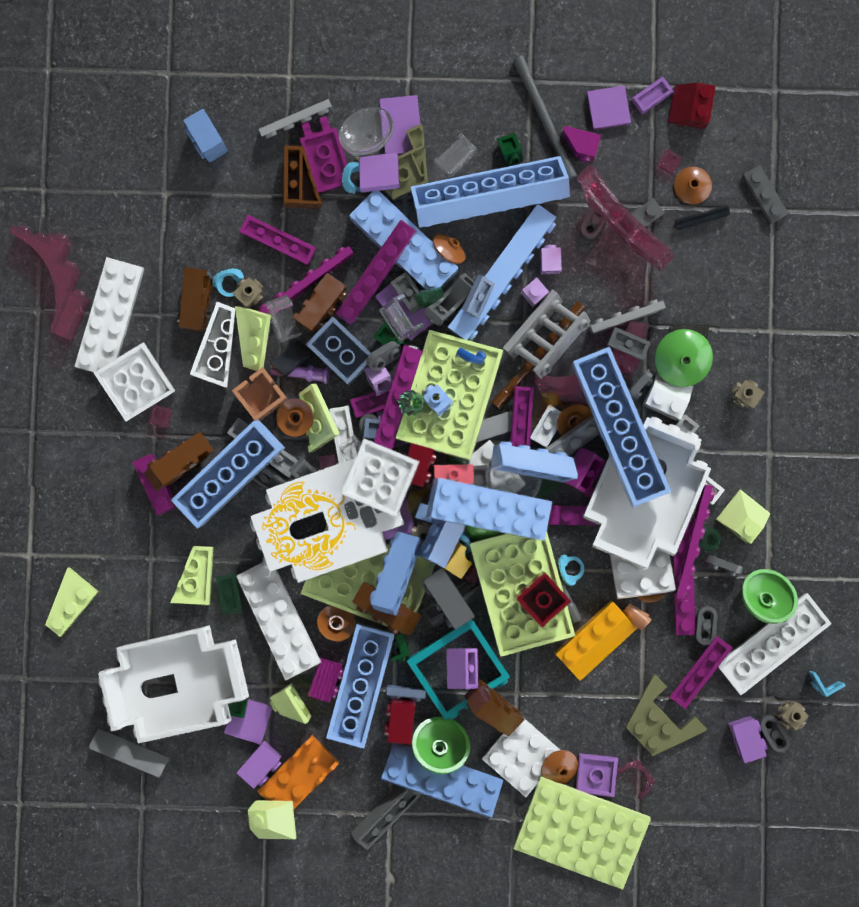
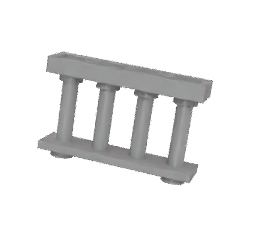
(540, 318)

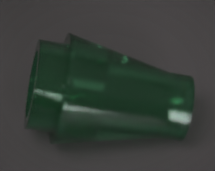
(429, 296)

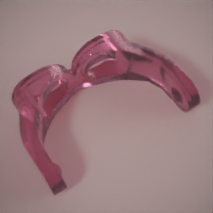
(637, 764)

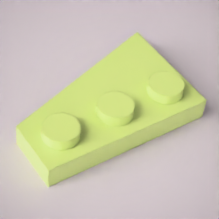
(253, 336)
(323, 426)
(196, 579)
(70, 602)

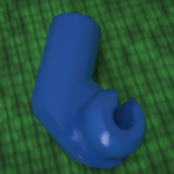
(471, 358)

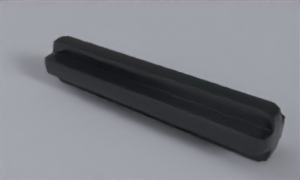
(702, 217)

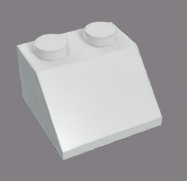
(667, 398)

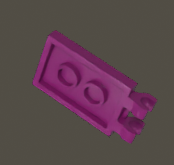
(324, 156)

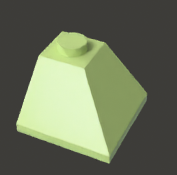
(744, 517)
(290, 704)
(272, 819)

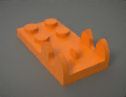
(300, 773)

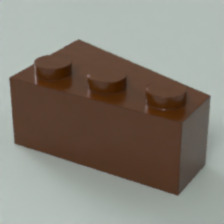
(298, 182)
(195, 299)
(321, 304)
(178, 462)
(404, 621)
(493, 709)

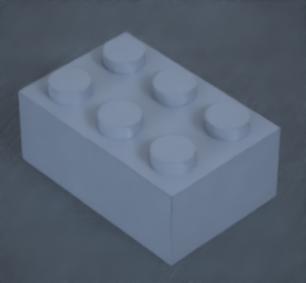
(339, 351)

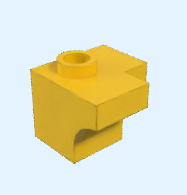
(458, 563)

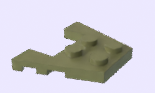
(411, 164)
(652, 725)

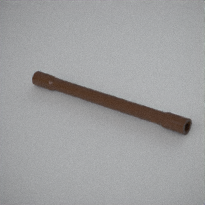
(505, 393)

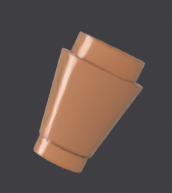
(637, 617)

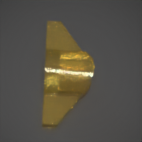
(552, 399)
(415, 498)

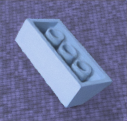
(533, 463)

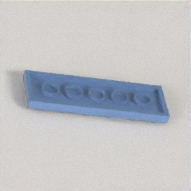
(461, 788)

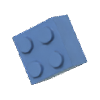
(207, 139)

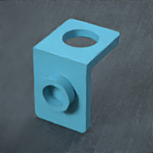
(818, 686)

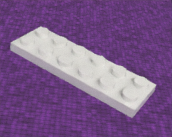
(109, 314)
(278, 620)
(773, 645)

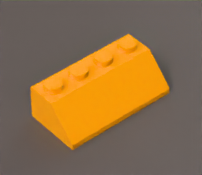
(595, 640)

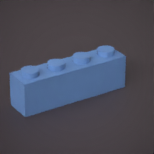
(441, 542)
(396, 573)

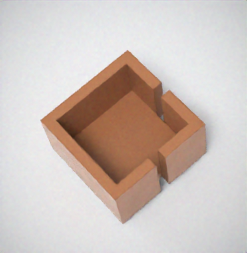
(261, 396)

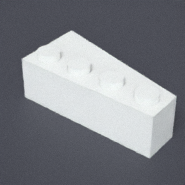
(215, 350)

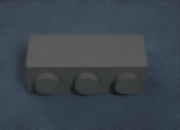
(448, 599)

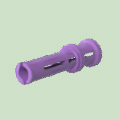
(309, 373)

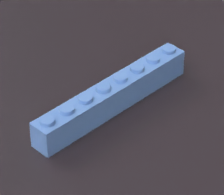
(506, 268)

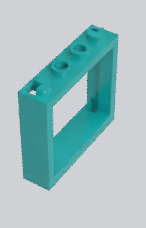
(439, 643)

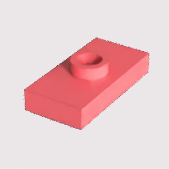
(455, 473)

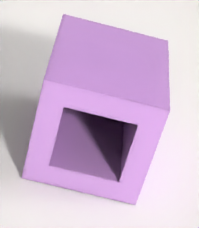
(550, 260)
(534, 292)
(379, 380)

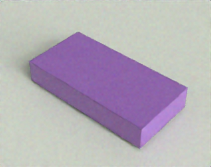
(652, 95)

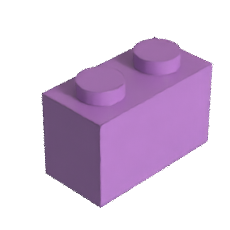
(462, 668)
(747, 739)
(259, 764)

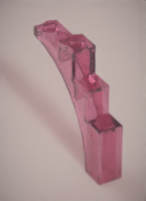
(621, 221)
(54, 251)
(570, 383)

